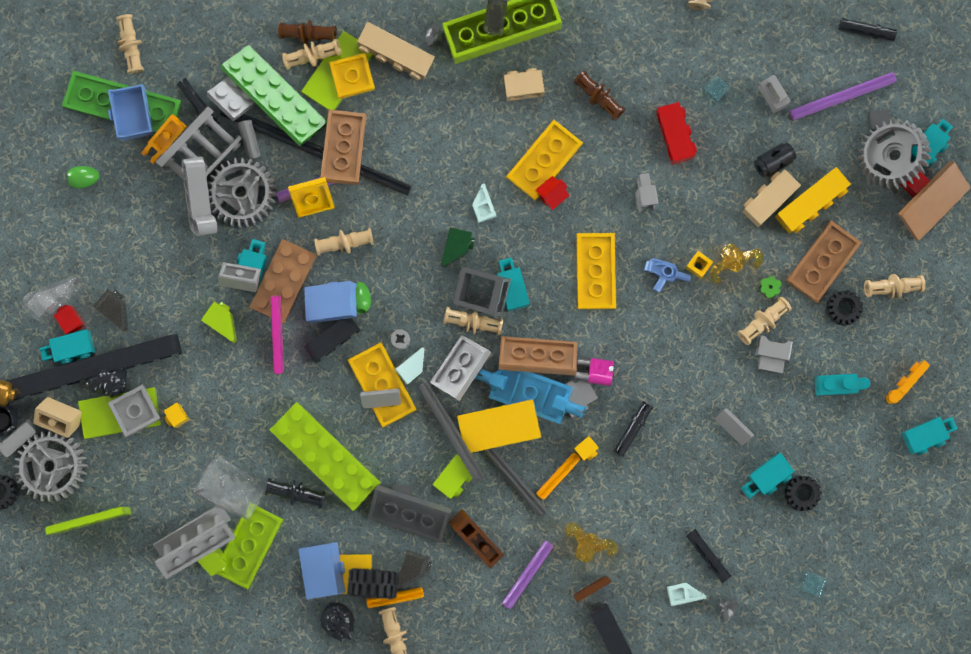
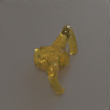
(735, 260)
(589, 543)

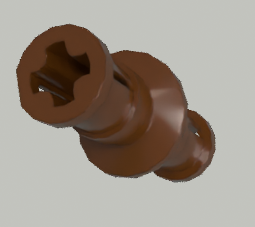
(307, 32)
(599, 96)

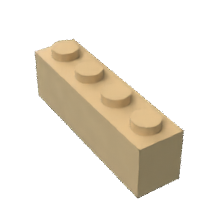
(395, 51)

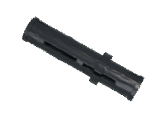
(875, 31)
(193, 98)
(633, 428)
(704, 550)

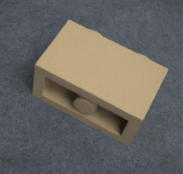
(523, 84)
(57, 417)

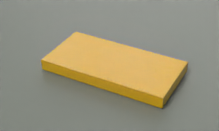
(544, 158)
(596, 271)
(376, 373)
(499, 426)

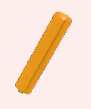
(558, 476)
(402, 596)

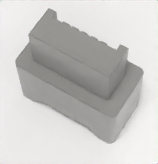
(774, 94)
(646, 193)
(772, 354)
(582, 394)

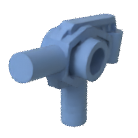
(666, 272)

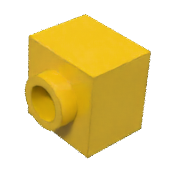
(703, 260)
(175, 415)
(586, 449)

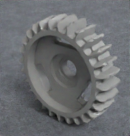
(902, 168)
(247, 205)
(64, 462)

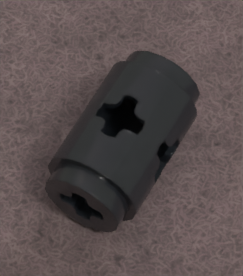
(768, 165)

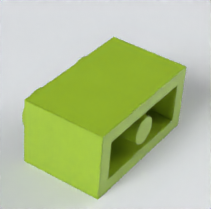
(453, 478)

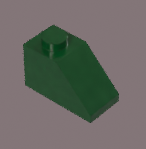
(457, 246)

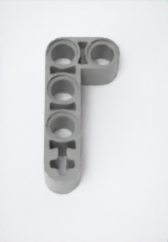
(197, 197)

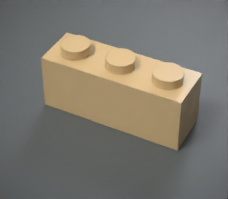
(770, 197)

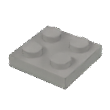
(230, 98)
(134, 411)

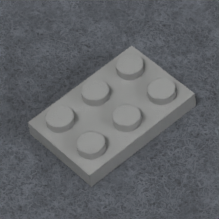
(460, 367)

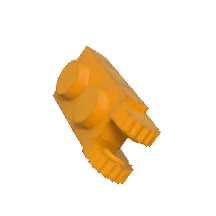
(164, 137)
(905, 384)

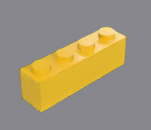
(812, 200)

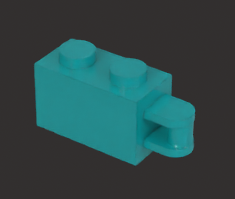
(937, 139)
(253, 259)
(517, 294)
(69, 347)
(840, 384)
(928, 434)
(768, 476)

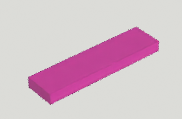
(277, 337)

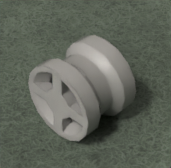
(398, 341)

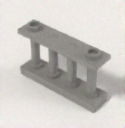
(193, 132)
(193, 541)

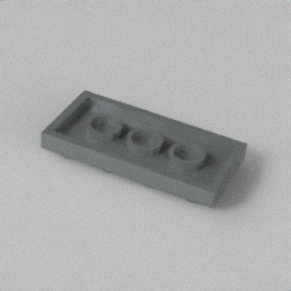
(409, 513)

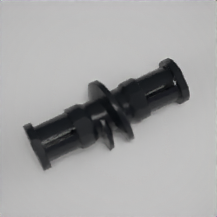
(295, 493)

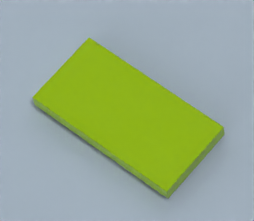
(321, 84)
(99, 419)
(87, 520)
(250, 546)

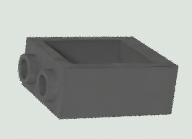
(498, 296)

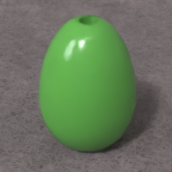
(82, 177)
(363, 298)

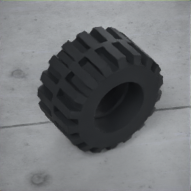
(372, 583)

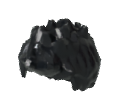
(109, 382)
(8, 419)
(338, 621)

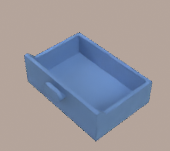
(130, 112)
(330, 301)
(322, 570)

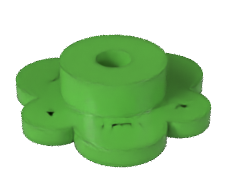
(765, 283)

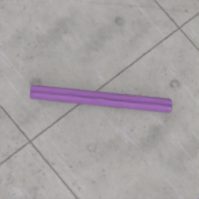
(842, 96)

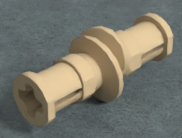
(129, 44)
(311, 54)
(344, 241)
(894, 286)
(763, 320)
(473, 321)
(393, 631)

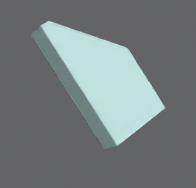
(483, 206)
(411, 367)
(683, 593)

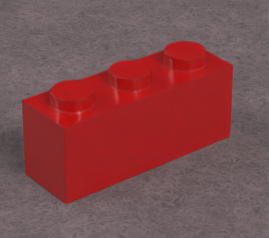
(676, 133)

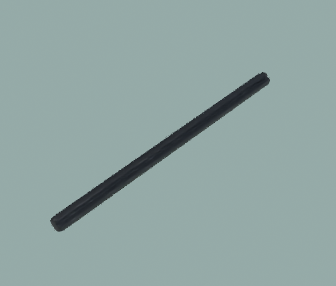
(317, 151)

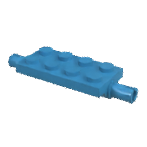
(549, 396)

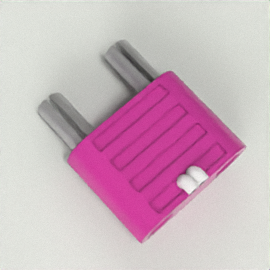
(599, 371)

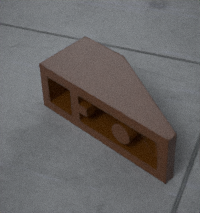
(476, 538)

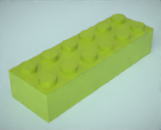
(523, 22)
(325, 456)

